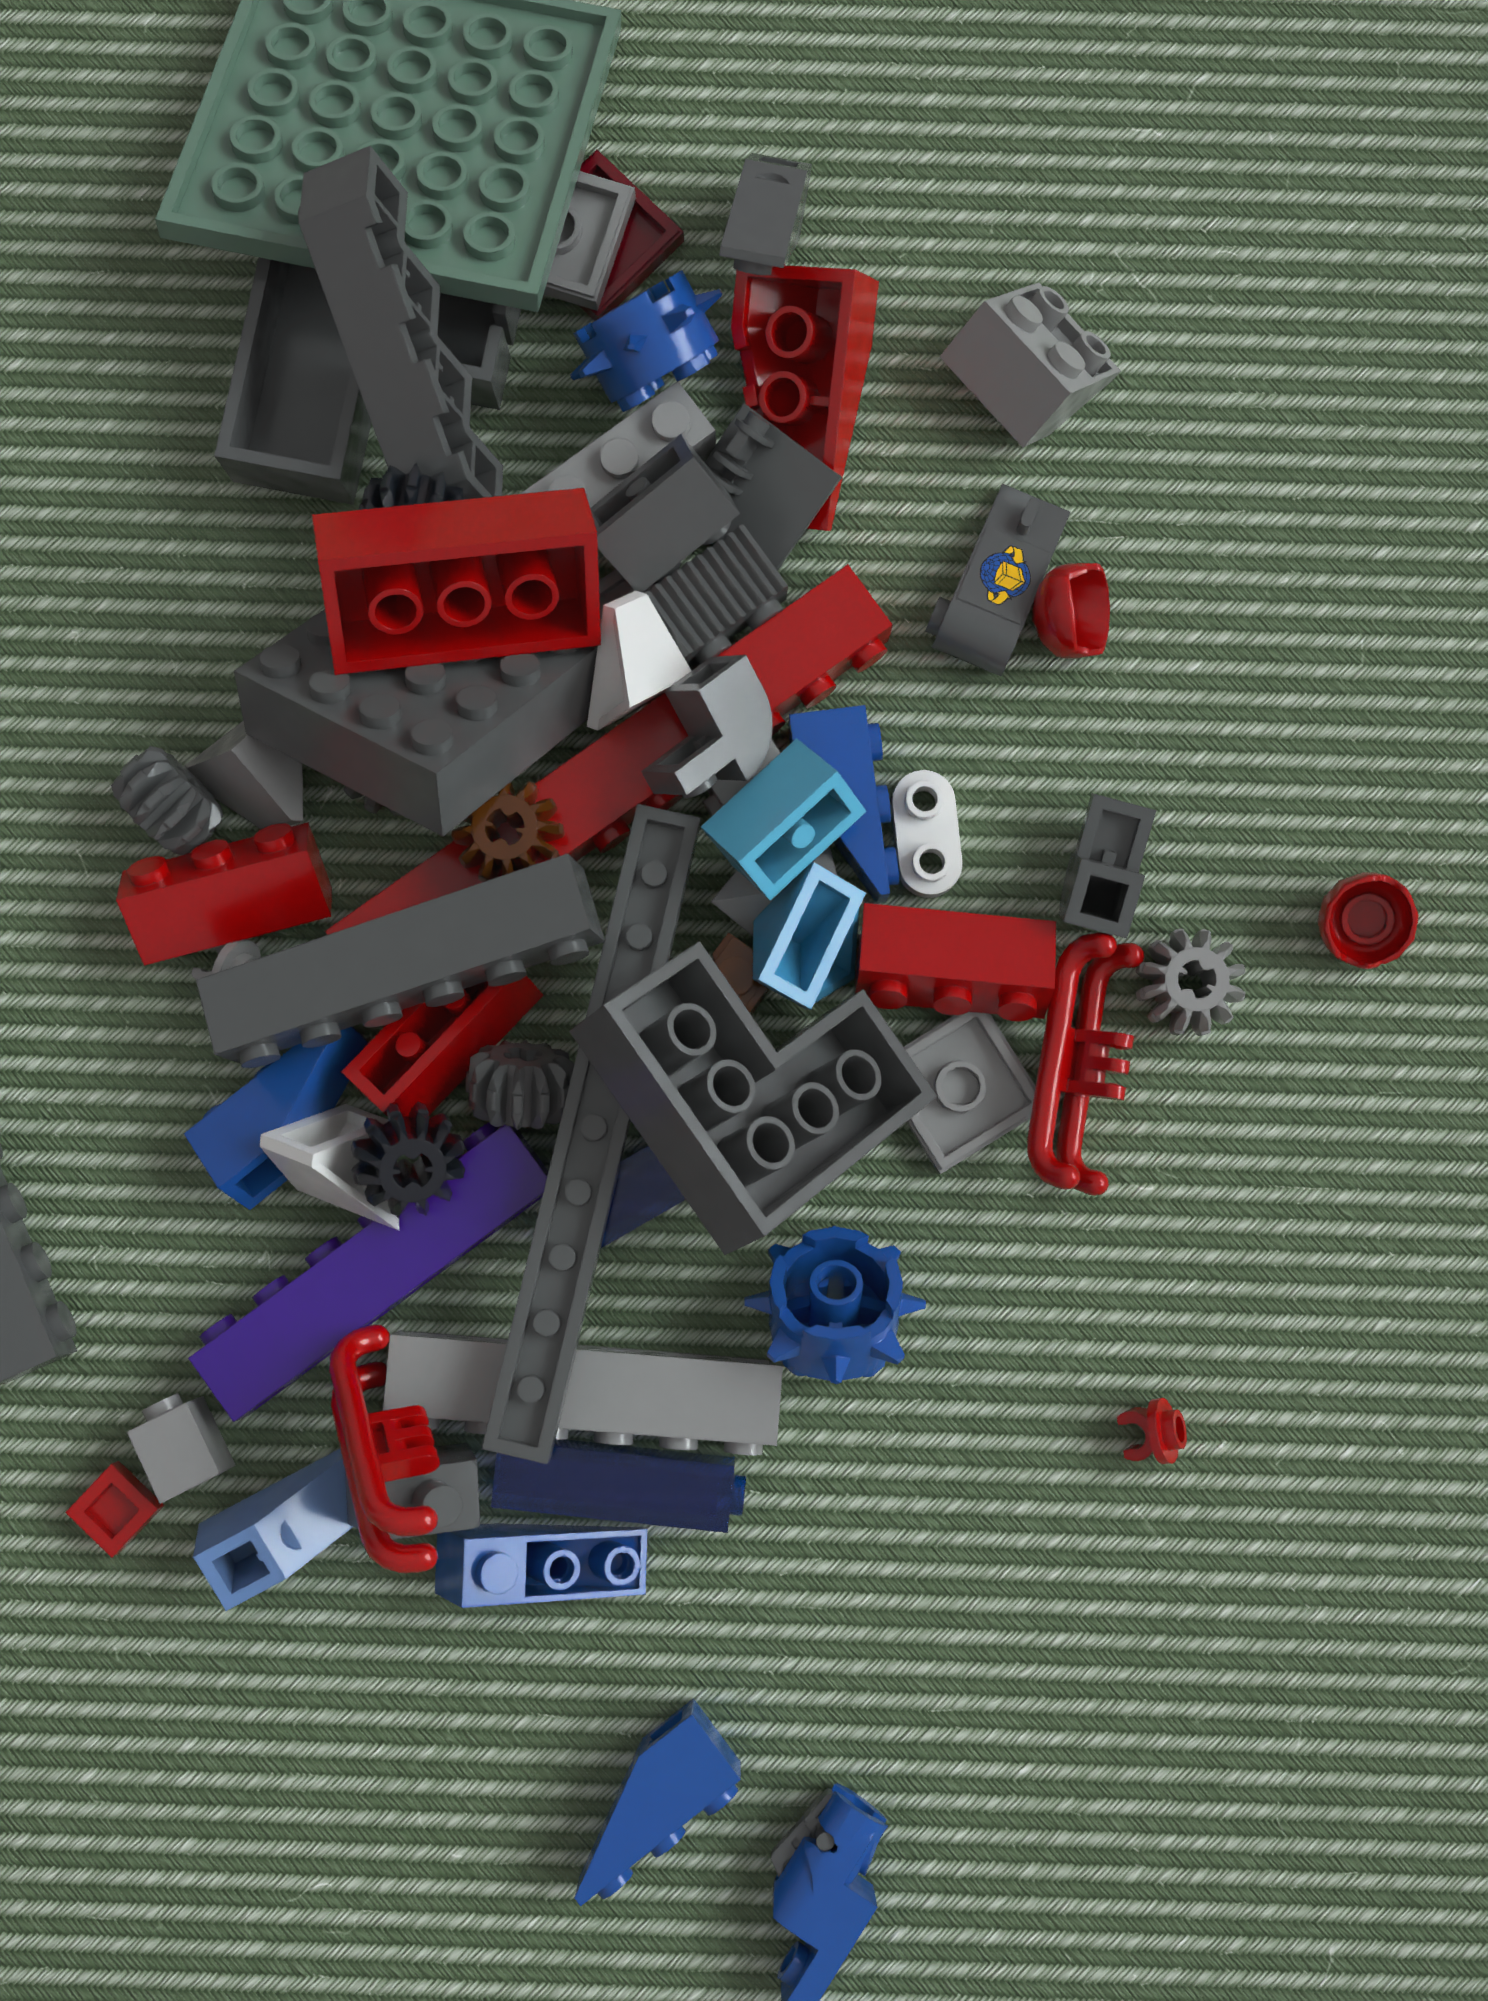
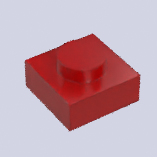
(114, 1509)

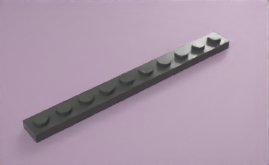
(586, 1152)

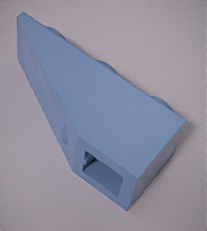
(273, 1531)

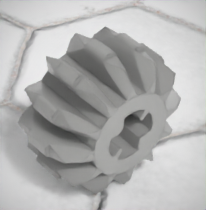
(1197, 960)

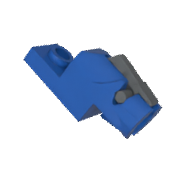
(820, 1888)

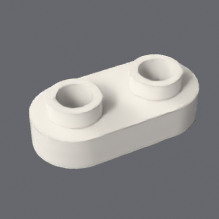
(926, 832)

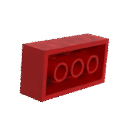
(459, 580)

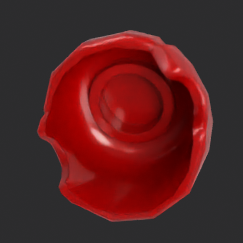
(1073, 610)
(1367, 920)

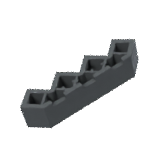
(389, 323)

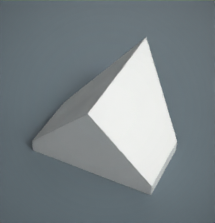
(633, 661)
(319, 1159)

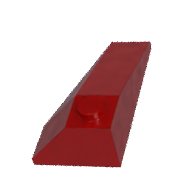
(807, 356)

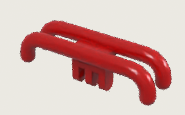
(1077, 1061)
(380, 1450)

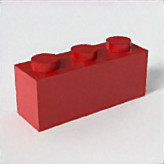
(224, 892)
(956, 961)
(432, 1046)

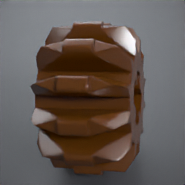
(518, 811)

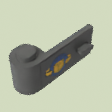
(999, 581)

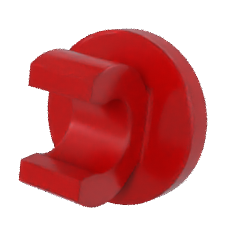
(1163, 1431)

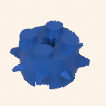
(648, 339)
(834, 1305)

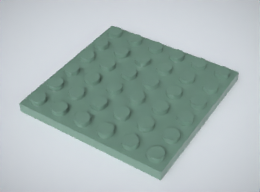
(461, 100)

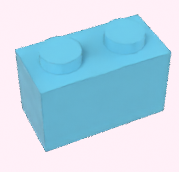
(784, 818)

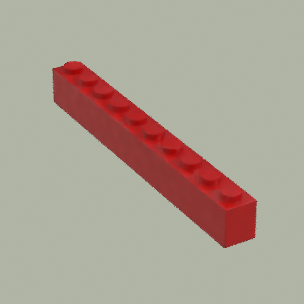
(600, 786)

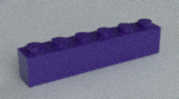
(366, 1275)

